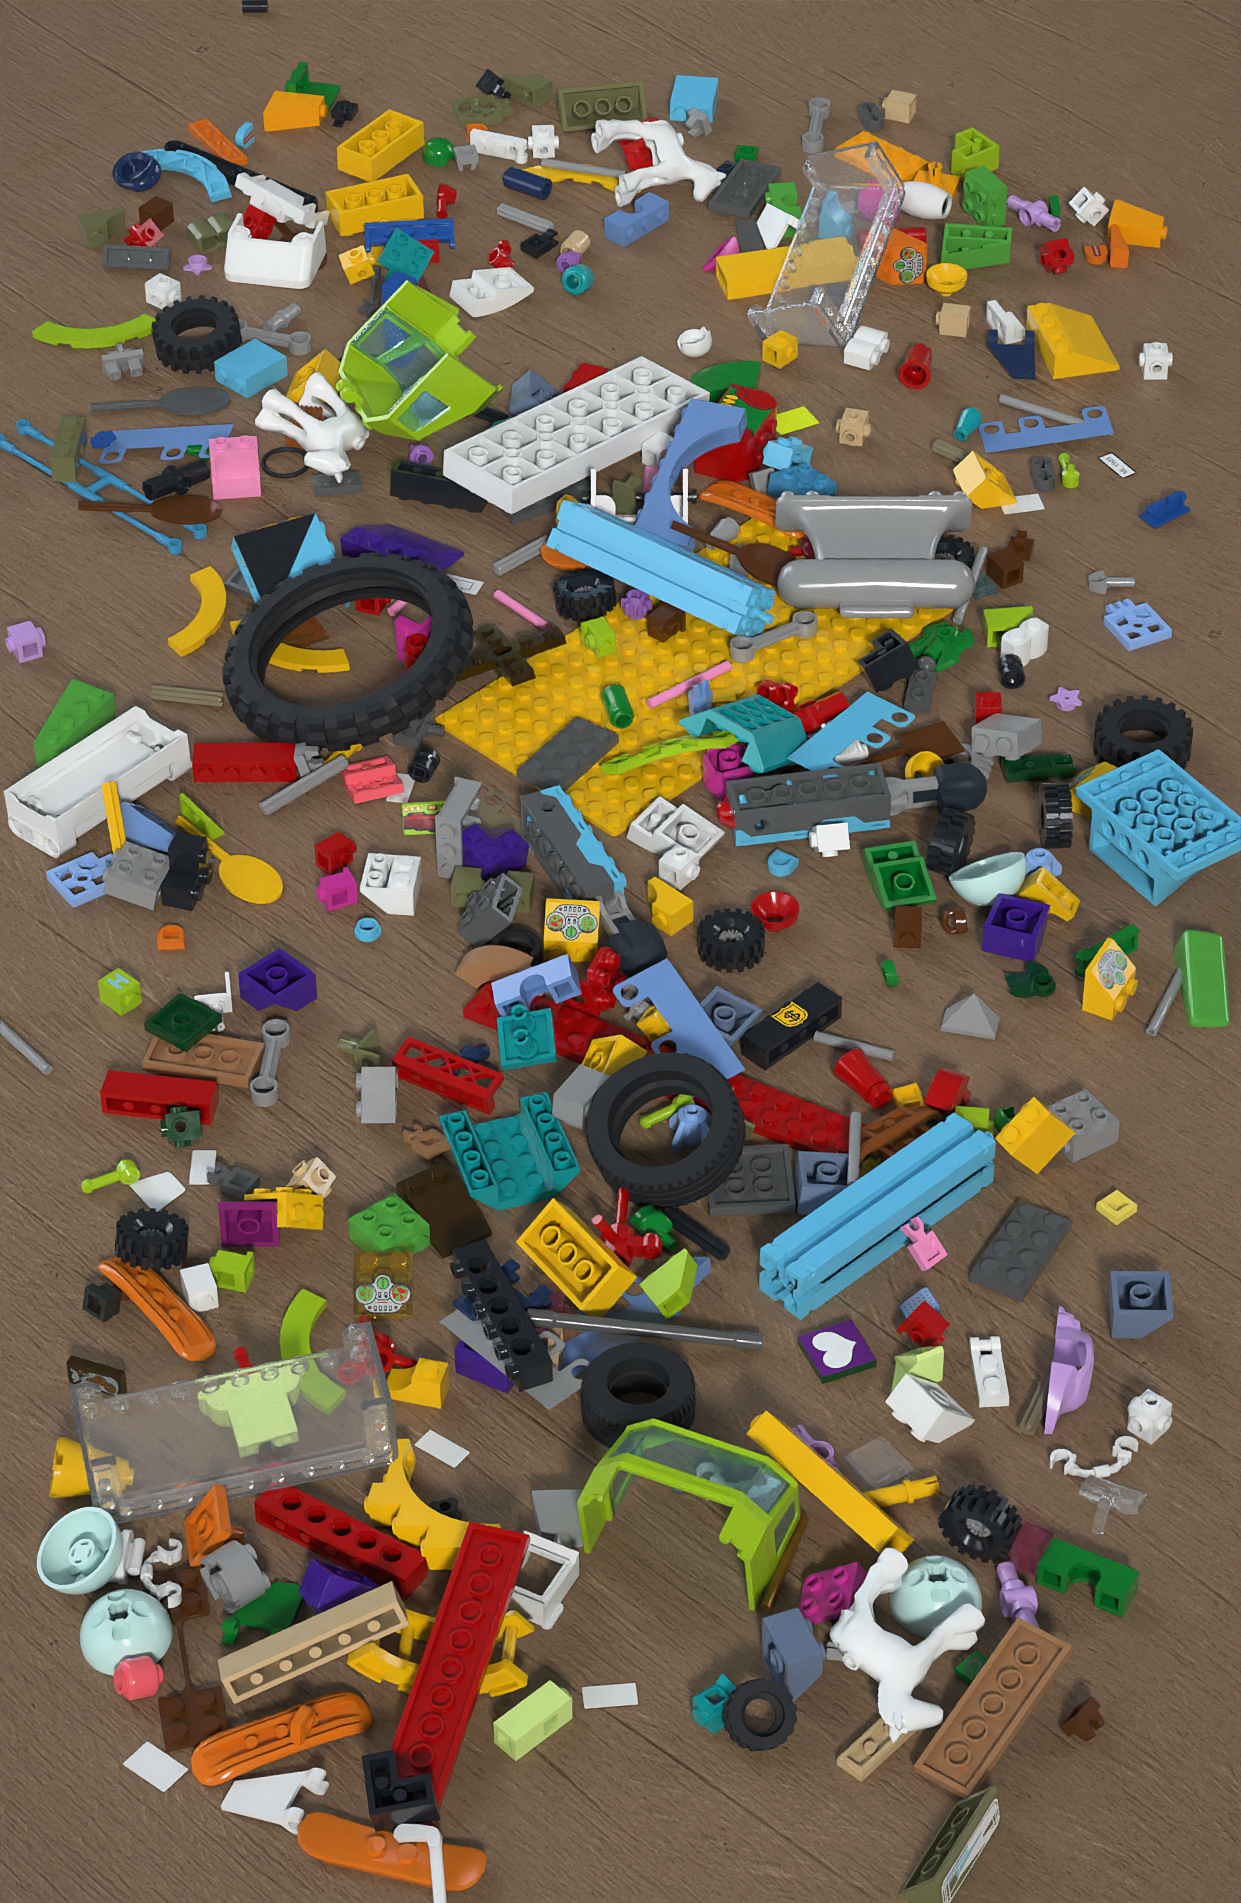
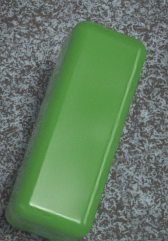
(1203, 978)

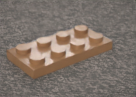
(211, 1059)

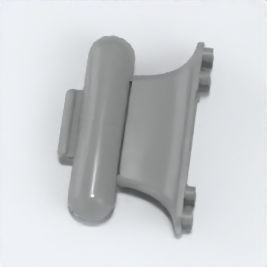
(874, 553)

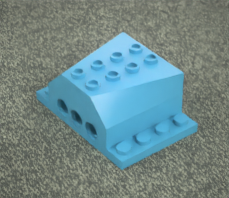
(1157, 825)

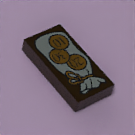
(110, 1379)

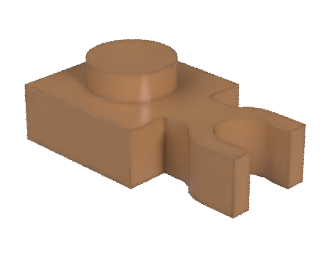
(427, 1144)

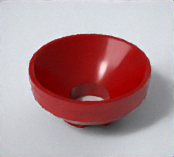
(775, 905)

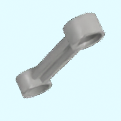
(813, 139)
(297, 342)
(744, 647)
(270, 1063)

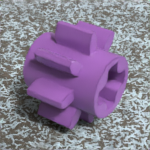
(636, 604)

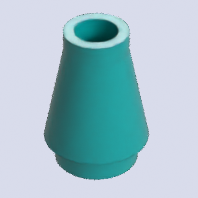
(968, 422)

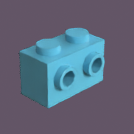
(786, 453)

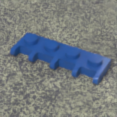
(379, 232)

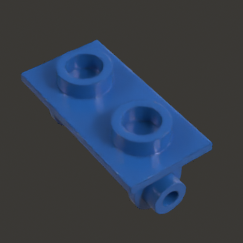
(1165, 511)

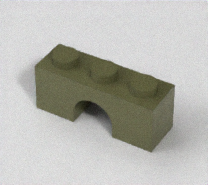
(68, 444)
(469, 879)

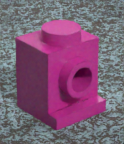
(337, 890)

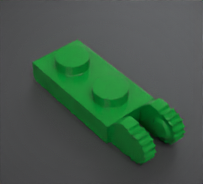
(1126, 939)

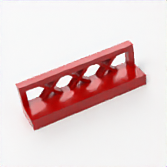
(443, 1083)

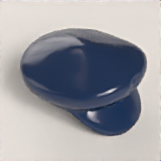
(136, 172)

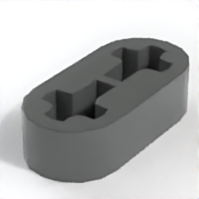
(870, 116)
(1042, 469)

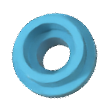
(367, 930)

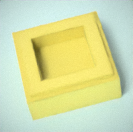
(1116, 1207)

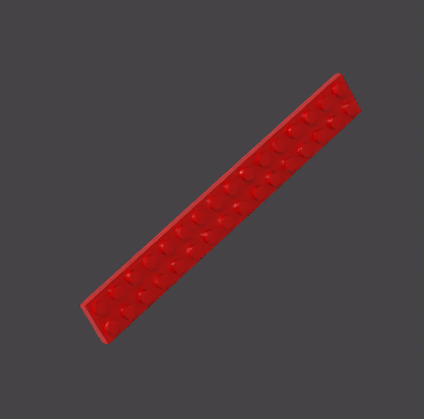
(772, 1111)

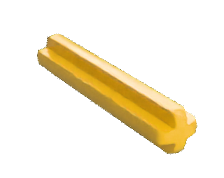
(114, 815)

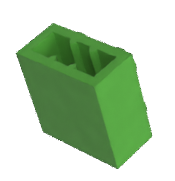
(985, 197)
(389, 1227)

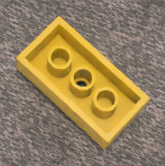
(380, 145)
(368, 202)
(576, 1259)

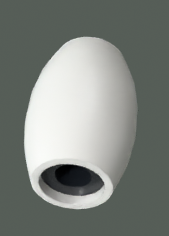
(926, 201)

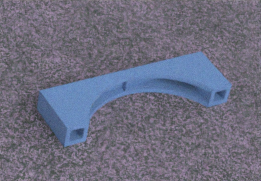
(702, 428)

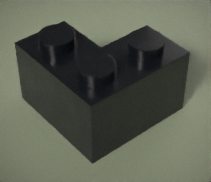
(888, 661)
(187, 872)
(394, 1798)

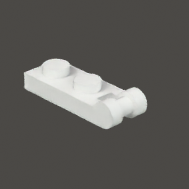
(499, 145)
(989, 1372)

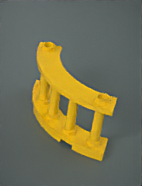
(499, 1677)

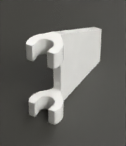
(773, 225)
(272, 1796)

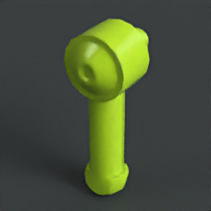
(1070, 475)
(666, 1112)
(126, 1172)

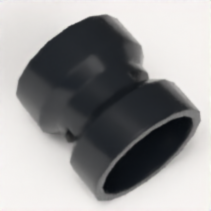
(1011, 671)
(423, 765)

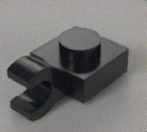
(491, 84)
(343, 111)
(539, 245)

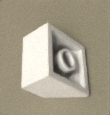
(927, 1409)

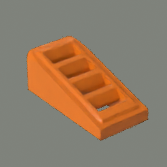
(1117, 249)

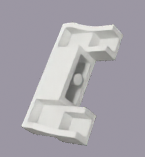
(279, 201)

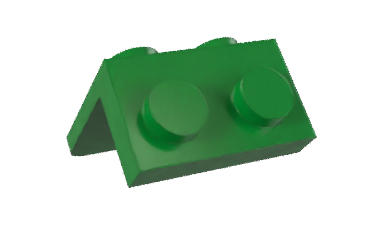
(300, 83)

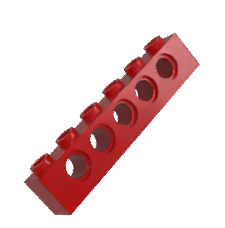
(341, 1538)

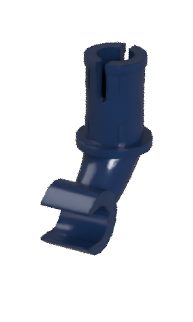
(473, 1054)

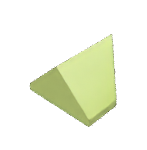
(920, 1362)

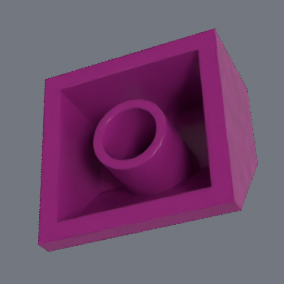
(249, 1224)

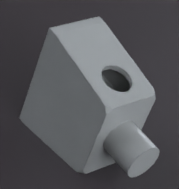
(557, 1516)

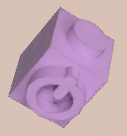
(25, 641)

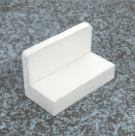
(1008, 326)

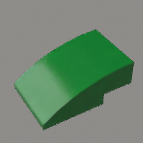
(720, 377)
(898, 875)

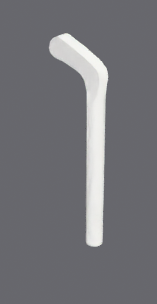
(422, 1833)

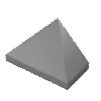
(971, 1018)

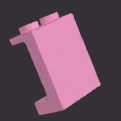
(235, 467)

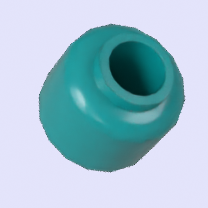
(577, 279)

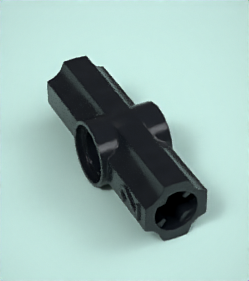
(176, 480)

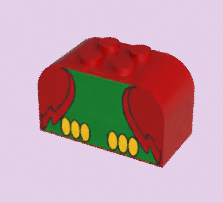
(738, 459)

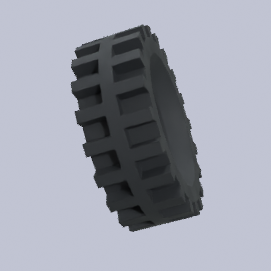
(200, 352)
(1145, 715)

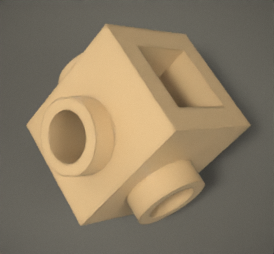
(853, 427)
(313, 1176)

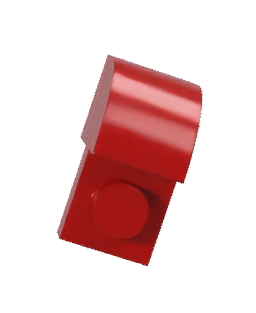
(947, 1091)

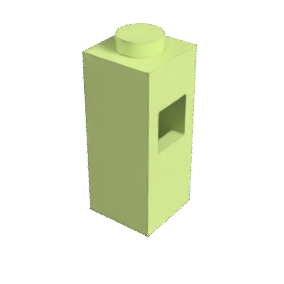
(533, 1720)

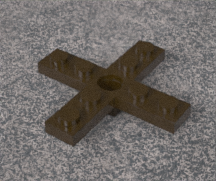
(508, 657)

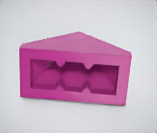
(726, 248)

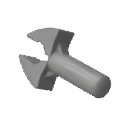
(1099, 582)

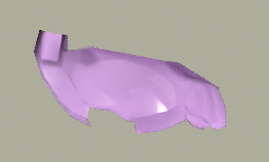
(1067, 1385)

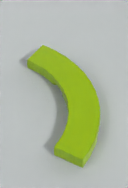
(95, 337)
(668, 748)
(299, 1324)

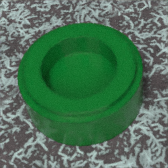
(889, 973)

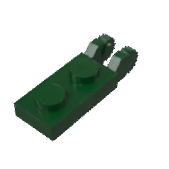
(1039, 767)

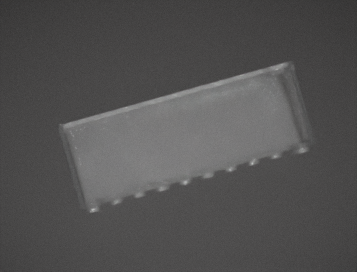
(834, 247)
(237, 1430)

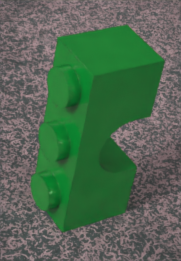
(1067, 1564)

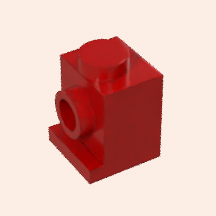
(334, 853)
(925, 1326)

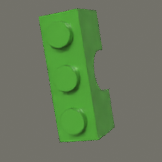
(784, 198)

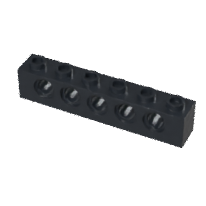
(501, 1315)

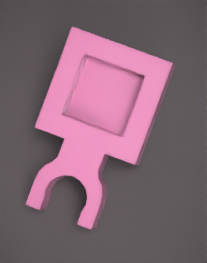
(925, 1247)

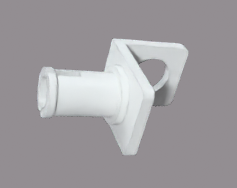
(218, 1002)

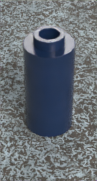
(527, 183)

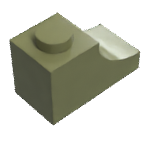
(529, 90)
(101, 226)

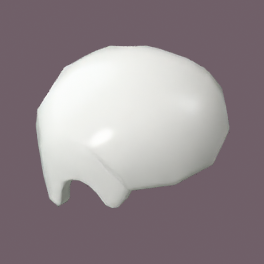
(695, 342)

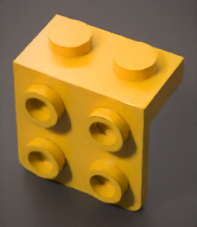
(294, 1209)

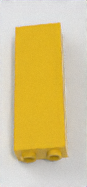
(750, 272)
(828, 1484)

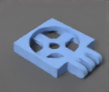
(1139, 614)
(79, 868)

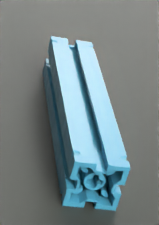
(662, 569)
(863, 1221)

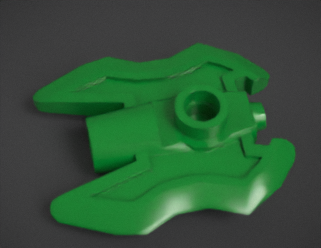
(942, 644)

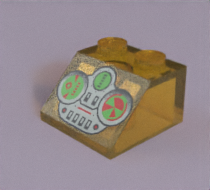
(383, 1284)

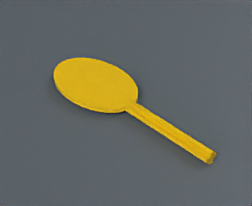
(242, 874)

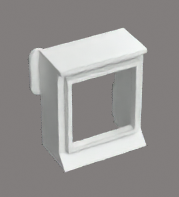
(546, 1608)

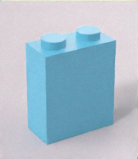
(694, 93)
(251, 368)

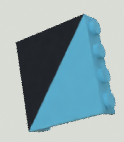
(281, 552)

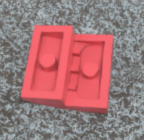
(371, 779)

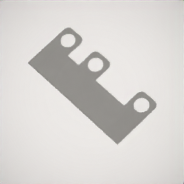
(547, 1394)

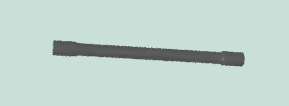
(735, 1339)

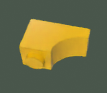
(1046, 889)
(669, 907)
(422, 1384)

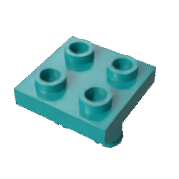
(405, 255)
(526, 1038)

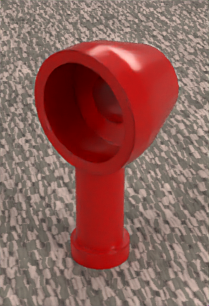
(445, 196)

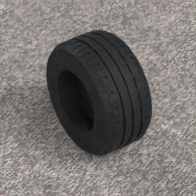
(630, 1370)

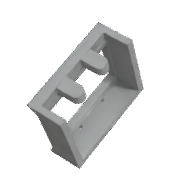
(451, 823)

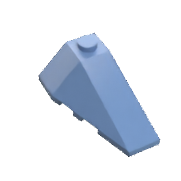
(146, 828)

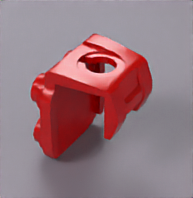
(635, 153)
(599, 984)

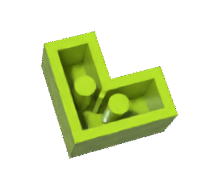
(973, 151)

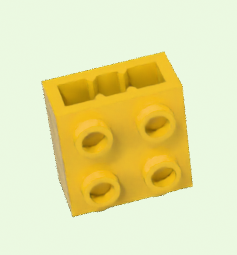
(1035, 1135)

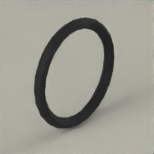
(280, 475)

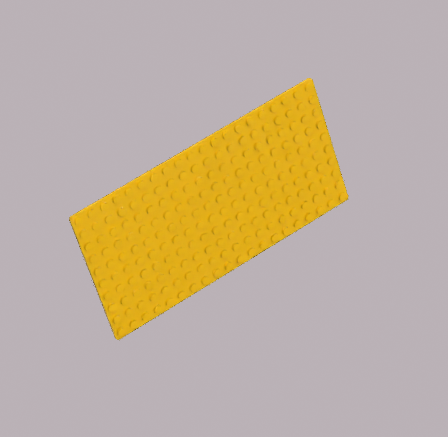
(568, 683)

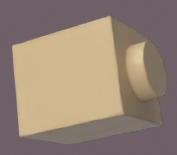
(900, 106)
(953, 320)

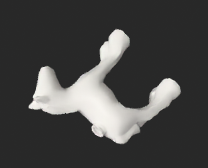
(667, 154)
(323, 440)
(890, 1657)

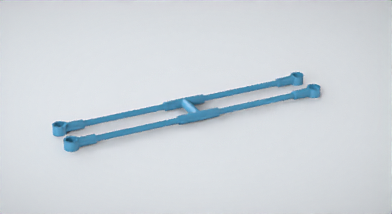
(174, 545)

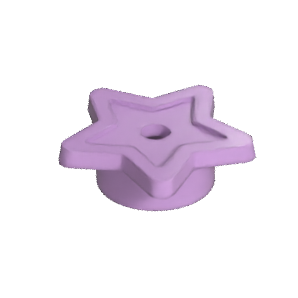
(197, 264)
(1066, 699)

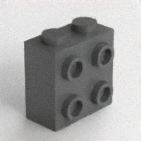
(489, 910)

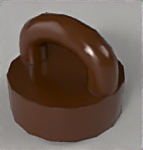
(959, 920)

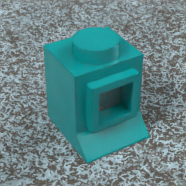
(709, 1704)

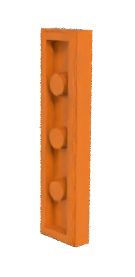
(217, 142)

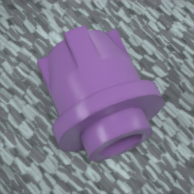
(567, 260)
(420, 454)

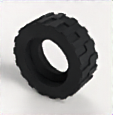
(735, 1714)

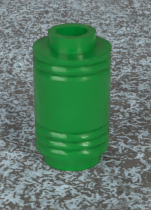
(617, 706)

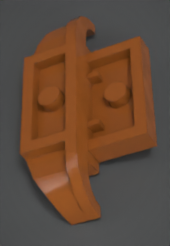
(895, 1131)

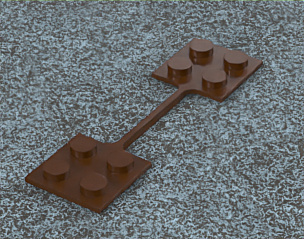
(932, 738)
(194, 1713)

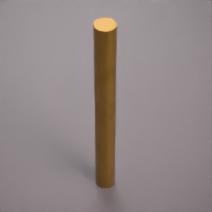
(783, 1566)

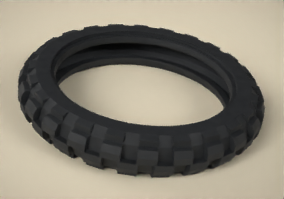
(328, 586)

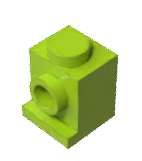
(598, 637)
(232, 1270)

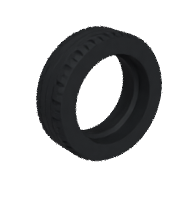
(643, 1082)

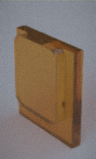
(306, 634)

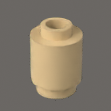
(577, 241)

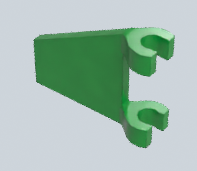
(271, 1611)

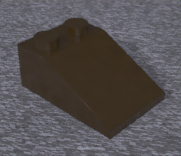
(446, 1206)

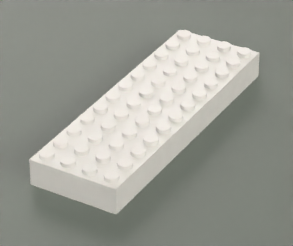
(563, 439)

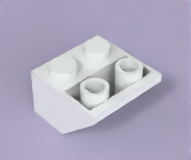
(392, 882)

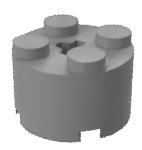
(234, 1575)

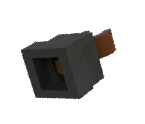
(103, 1300)

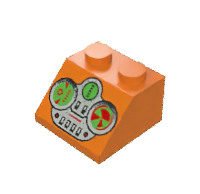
(903, 260)

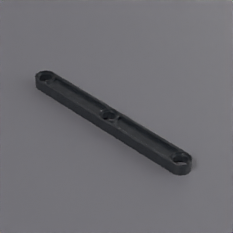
(231, 170)

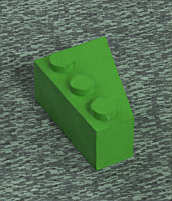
(976, 245)

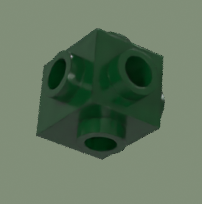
(192, 1122)

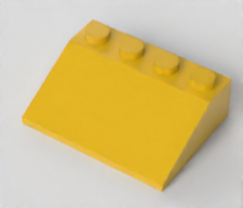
(1069, 341)

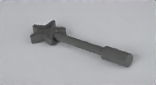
(371, 307)

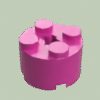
(723, 766)

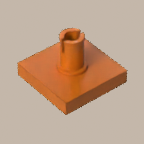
(210, 1526)

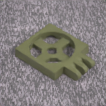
(499, 109)

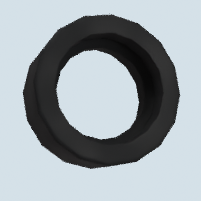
(521, 939)

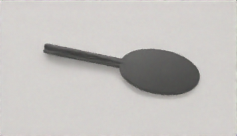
(181, 401)

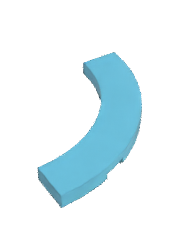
(196, 167)

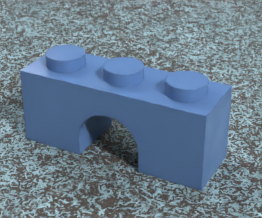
(649, 214)
(553, 977)

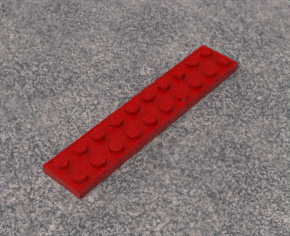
(458, 1653)

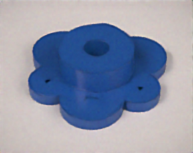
(102, 439)

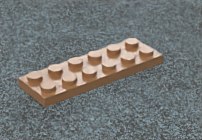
(993, 1709)

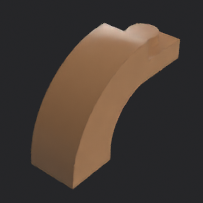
(492, 964)

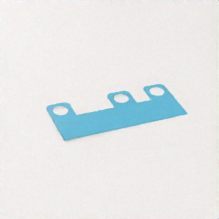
(847, 727)

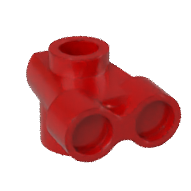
(500, 256)
(779, 693)

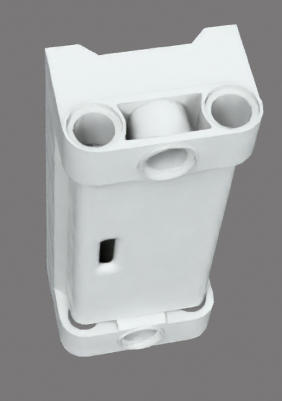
(66, 793)

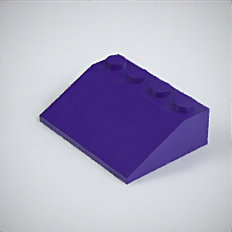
(395, 540)

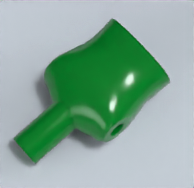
(653, 1221)

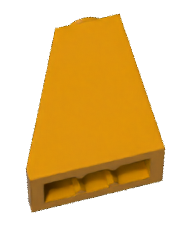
(293, 111)
(1137, 225)

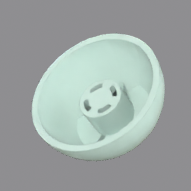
(988, 877)
(80, 1552)
(932, 1592)
(124, 1627)

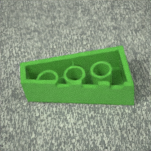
(75, 717)

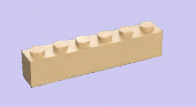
(313, 1642)

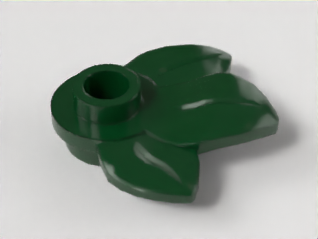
(1032, 983)

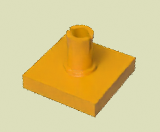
(947, 182)

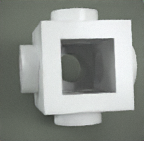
(543, 141)
(1089, 206)
(162, 291)
(1155, 361)
(679, 867)
(1149, 1416)

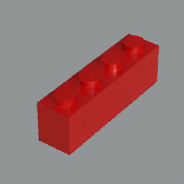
(244, 762)
(154, 1095)

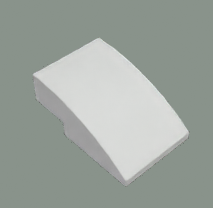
(490, 291)
(665, 826)

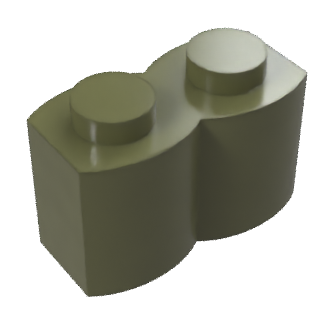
(210, 233)

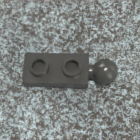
(921, 686)

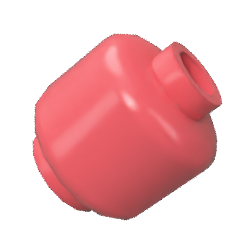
(138, 1678)

